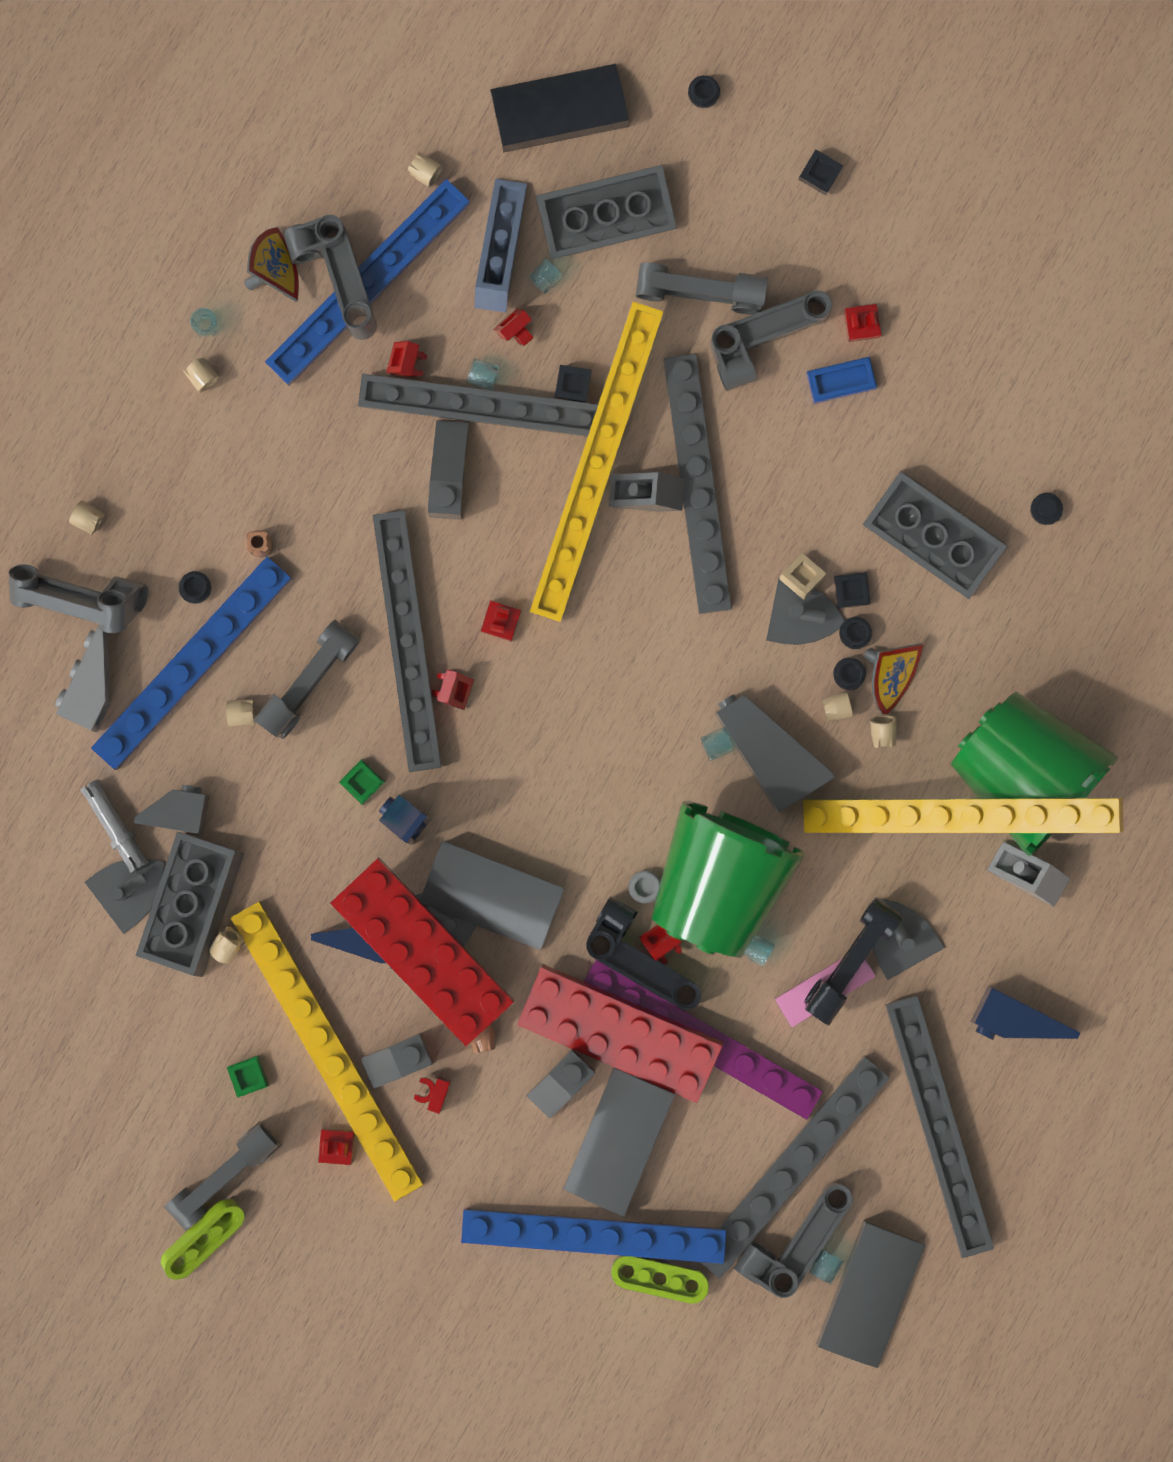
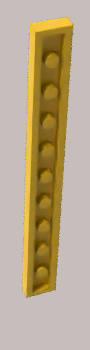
(596, 461)
(964, 815)
(327, 1051)

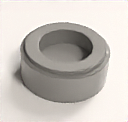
(644, 887)

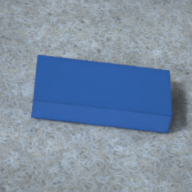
(841, 380)

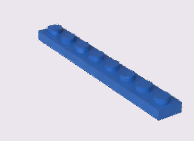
(377, 274)
(191, 663)
(593, 1236)

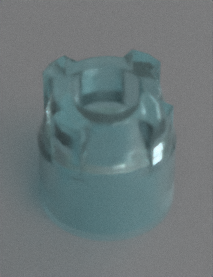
(545, 276)
(200, 315)
(483, 374)
(717, 744)
(759, 950)
(826, 1266)

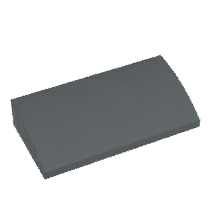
(606, 212)
(935, 534)
(491, 895)
(189, 904)
(619, 1141)
(870, 1294)

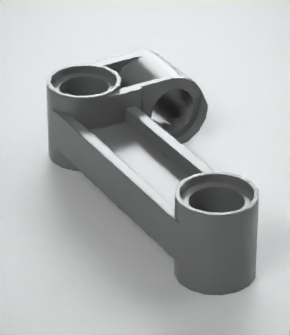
(309, 243)
(745, 295)
(761, 328)
(110, 608)
(279, 714)
(253, 1150)
(808, 1241)

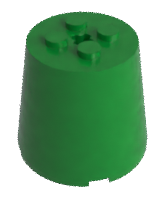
(1029, 755)
(721, 880)

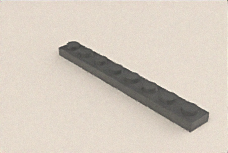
(476, 405)
(699, 489)
(407, 641)
(939, 1126)
(798, 1160)

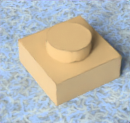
(802, 576)

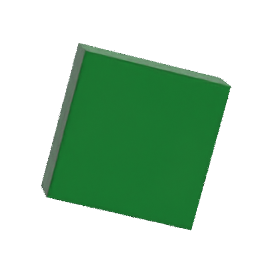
(361, 782)
(247, 1076)

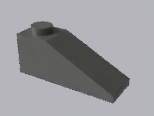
(448, 470)

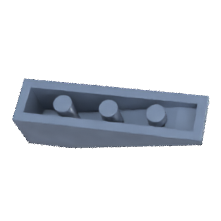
(500, 246)

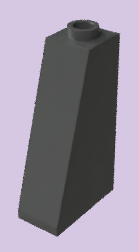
(774, 757)

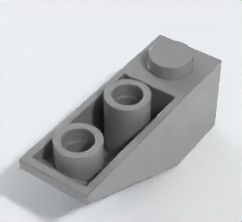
(89, 691)

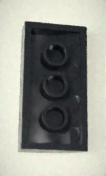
(559, 108)

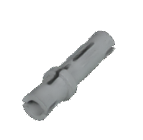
(121, 837)

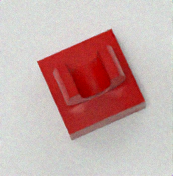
(862, 323)
(514, 327)
(403, 359)
(500, 621)
(454, 689)
(659, 943)
(436, 1095)
(336, 1147)

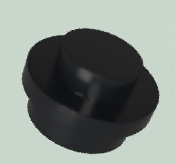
(703, 91)
(1046, 509)
(195, 587)
(855, 633)
(849, 673)

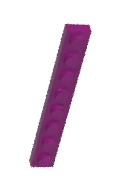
(733, 1058)

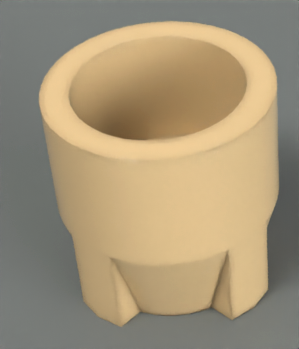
(425, 170)
(201, 374)
(86, 518)
(837, 707)
(240, 712)
(883, 730)
(226, 945)

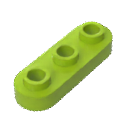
(202, 1239)
(671, 1288)

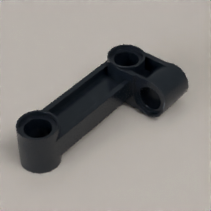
(630, 962)
(826, 997)

